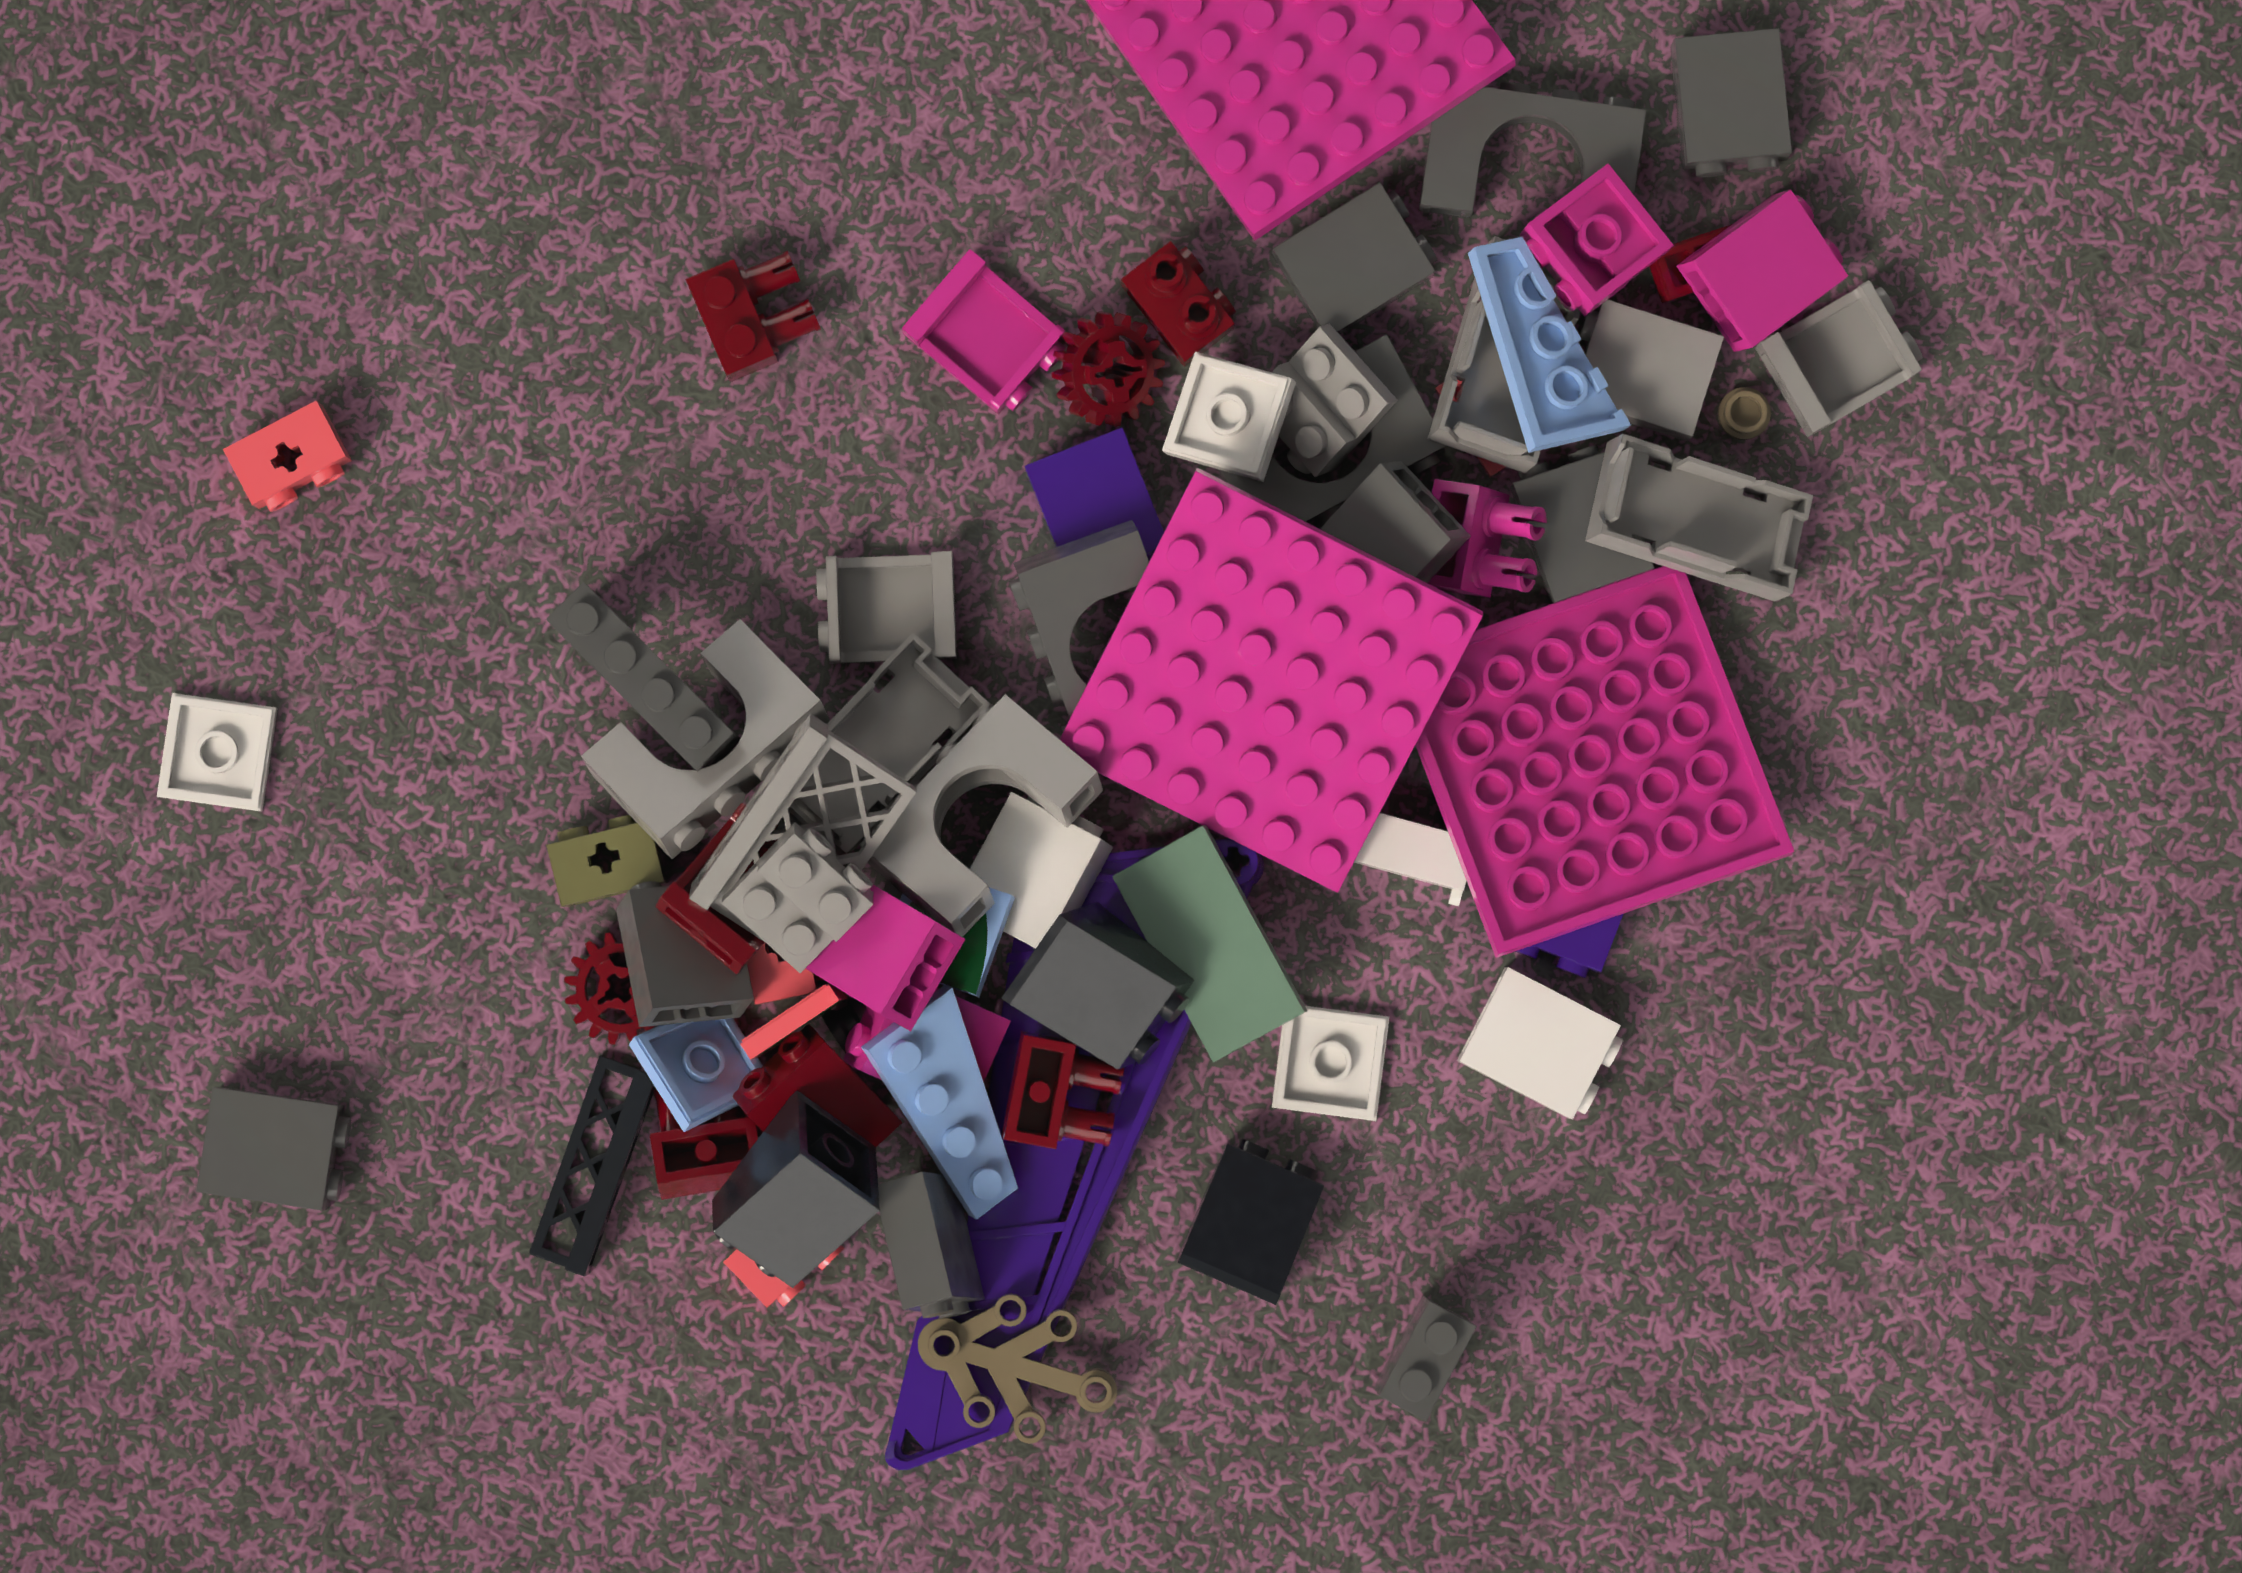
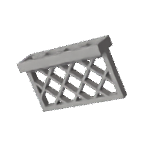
(773, 800)

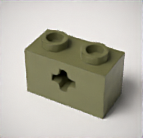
(582, 882)

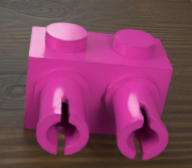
(1486, 517)

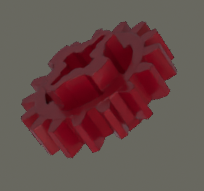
(1119, 387)
(593, 1008)

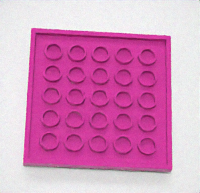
(1300, 90)
(1268, 680)
(1596, 762)

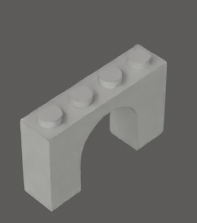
(999, 749)
(681, 804)

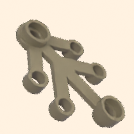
(1008, 1363)

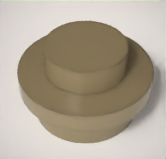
(1744, 413)

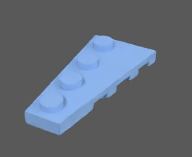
(1545, 368)
(945, 1101)

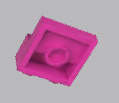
(1595, 241)

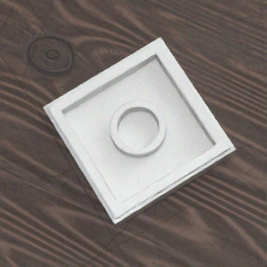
(1229, 416)
(217, 752)
(1331, 1063)

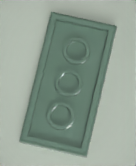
(1207, 928)

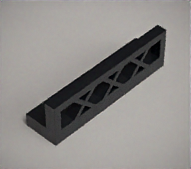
(611, 1172)

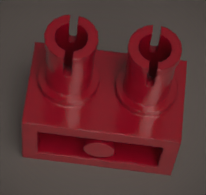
(1179, 302)
(740, 335)
(1038, 1093)
(701, 1156)

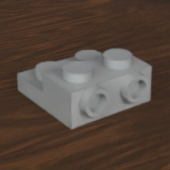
(1331, 404)
(800, 896)

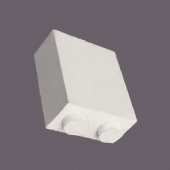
(1039, 865)
(1541, 1044)

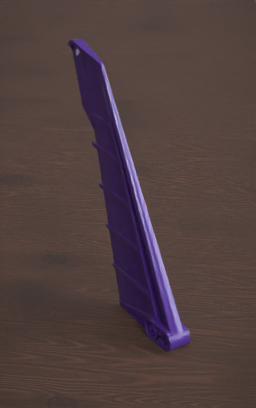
(1018, 1231)

